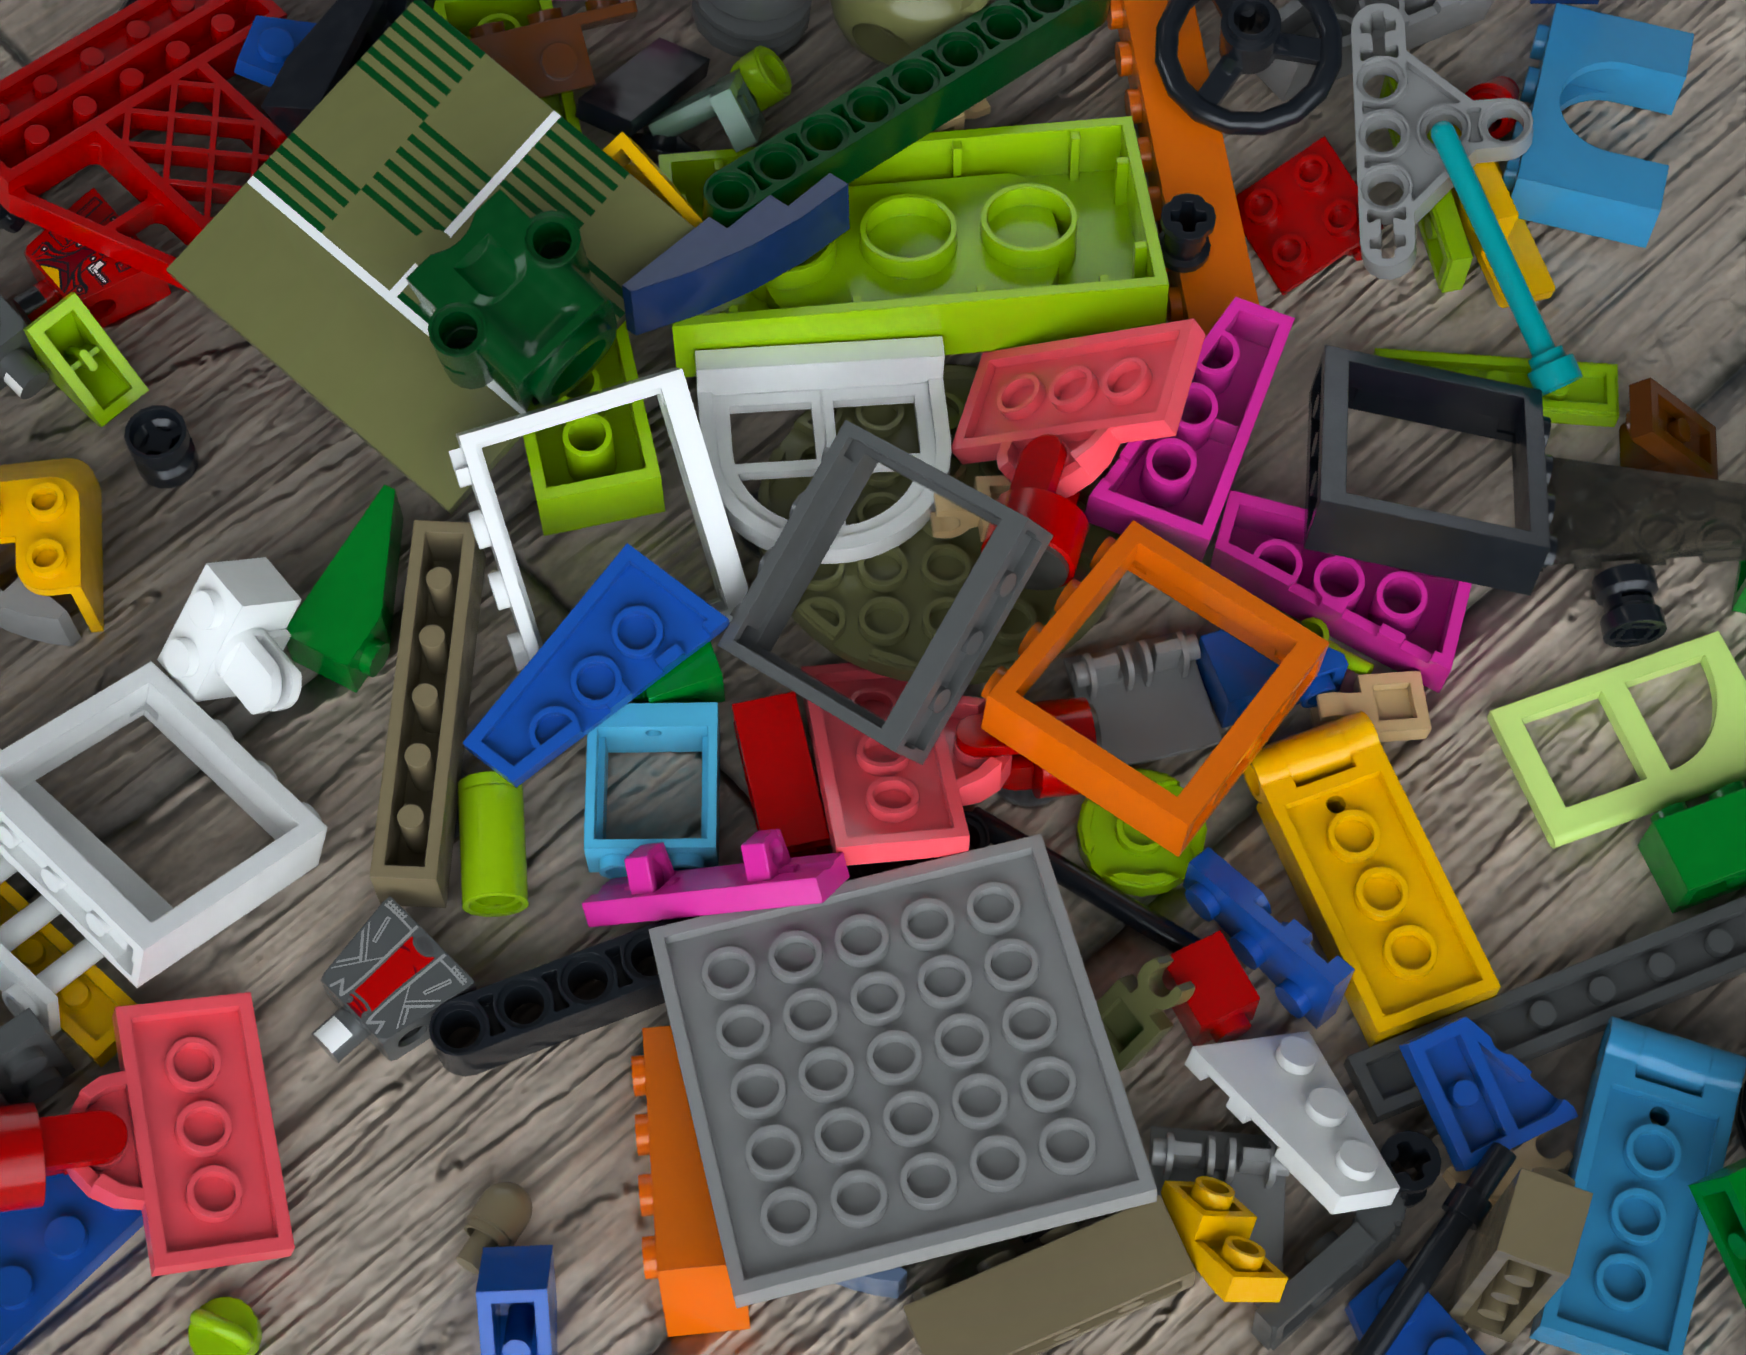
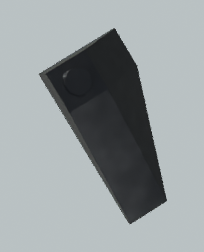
(327, 56)

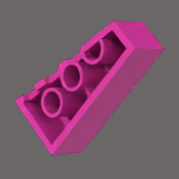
(1184, 479)
(1377, 609)

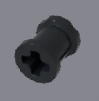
(1185, 232)
(1411, 1151)

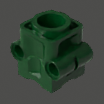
(530, 316)

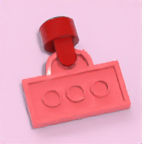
(1060, 415)
(900, 810)
(168, 1135)

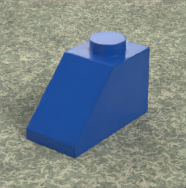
(517, 1301)

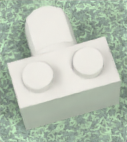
(235, 637)

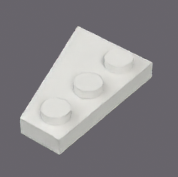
(1305, 1112)

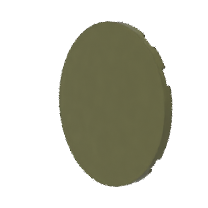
(891, 605)

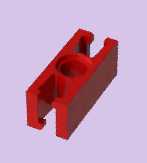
(780, 772)

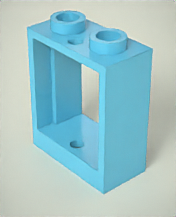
(653, 729)

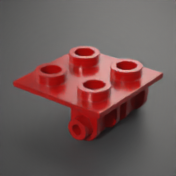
(1302, 216)

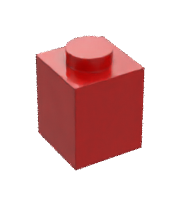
(1222, 995)

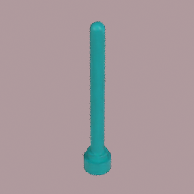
(1549, 364)

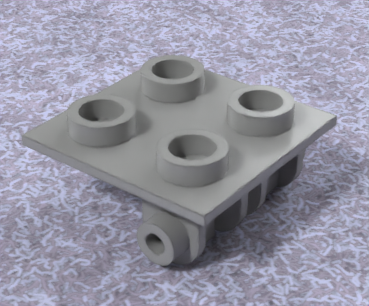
(1147, 697)
(1235, 1158)

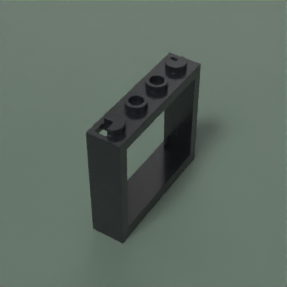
(1412, 535)

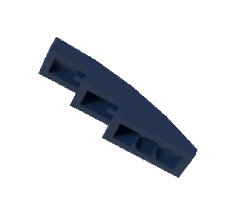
(725, 263)

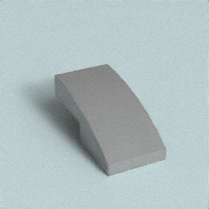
(35, 616)

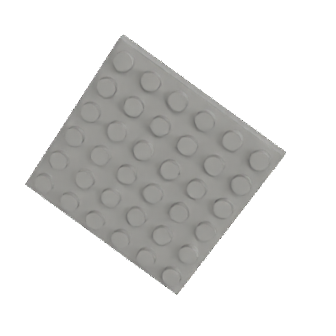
(897, 1071)

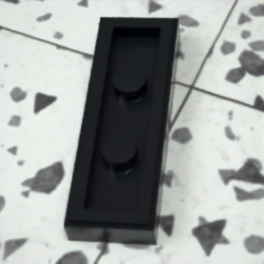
(642, 88)

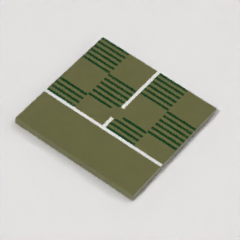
(369, 188)

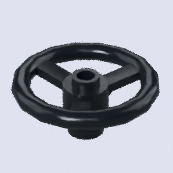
(1248, 45)

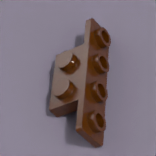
(551, 50)

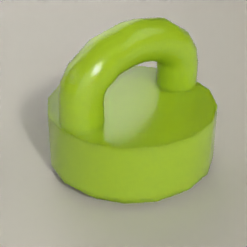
(764, 76)
(224, 1328)

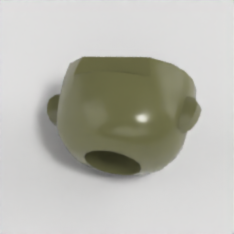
(897, 27)

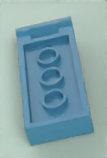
(1643, 1227)

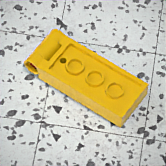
(1369, 877)

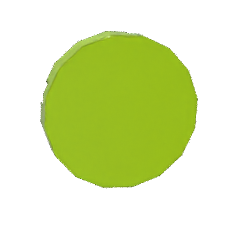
(1128, 857)

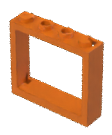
(1102, 776)

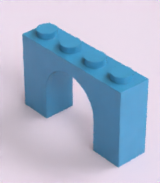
(1561, 175)

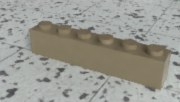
(428, 716)

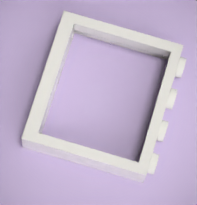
(693, 465)
(84, 894)

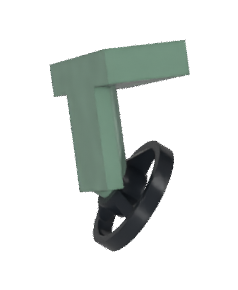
(726, 99)

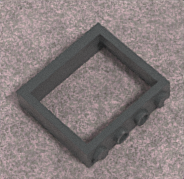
(964, 632)

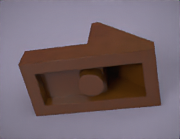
(1666, 434)

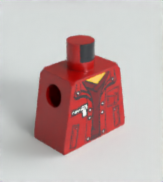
(102, 283)

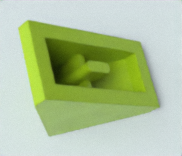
(84, 360)

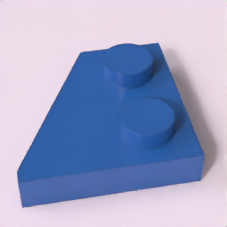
(1478, 1092)

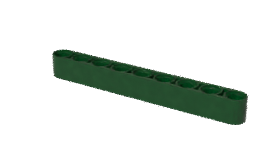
(902, 102)

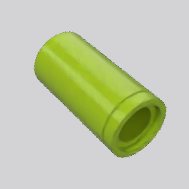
(492, 845)

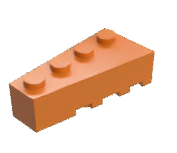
(686, 1241)

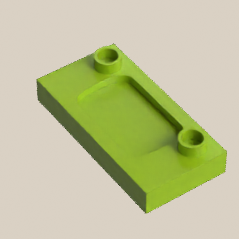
(965, 240)

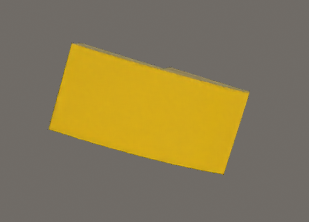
(1217, 1237)

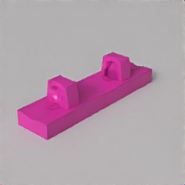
(762, 882)

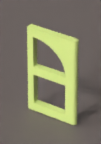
(1714, 766)

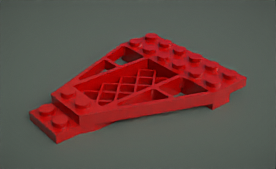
(111, 85)

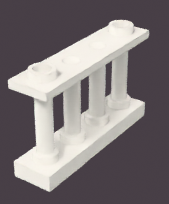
(18, 984)

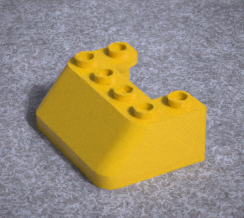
(57, 527)

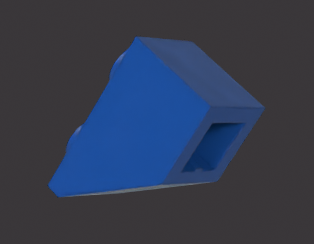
(1237, 672)

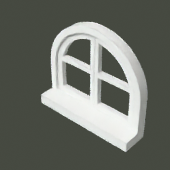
(819, 380)

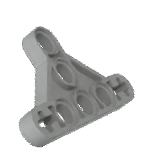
(1412, 111)

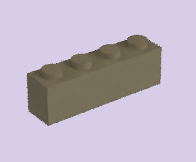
(1520, 1253)
(1055, 1290)

